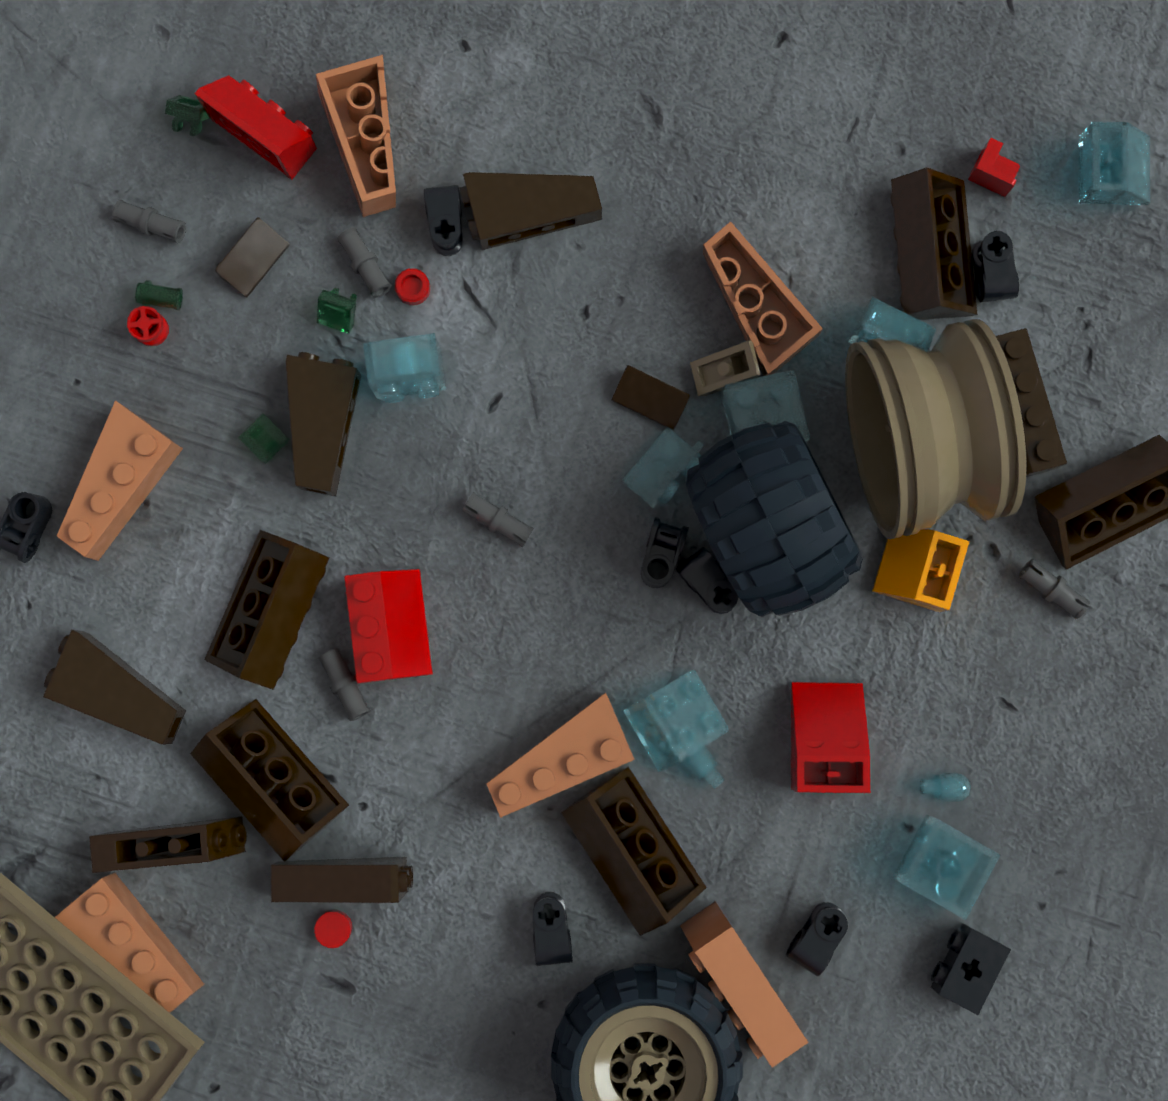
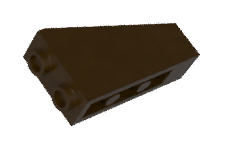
(527, 205)
(320, 418)
(109, 689)
(168, 845)
(341, 880)

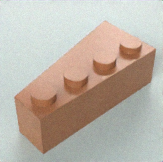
(359, 120)
(759, 300)
(116, 481)
(570, 755)
(131, 941)
(742, 985)

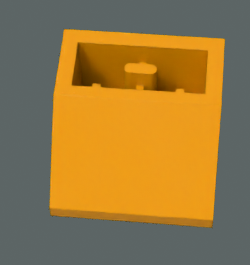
(922, 569)

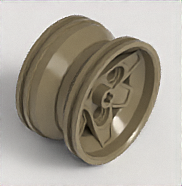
(935, 428)

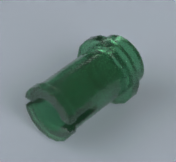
(156, 295)

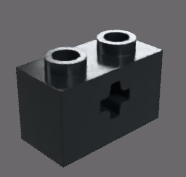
(967, 987)

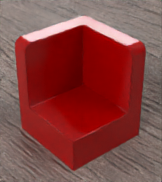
(994, 170)

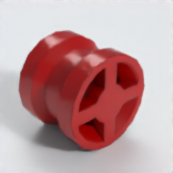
(142, 320)

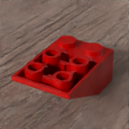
(829, 738)

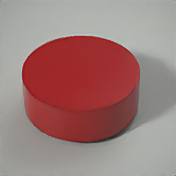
(412, 286)
(333, 929)

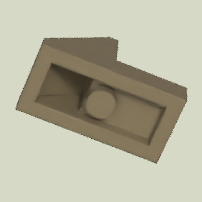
(724, 368)

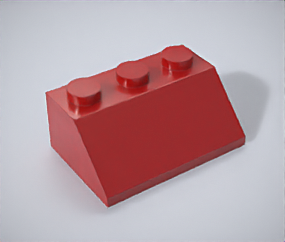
(258, 124)
(388, 625)

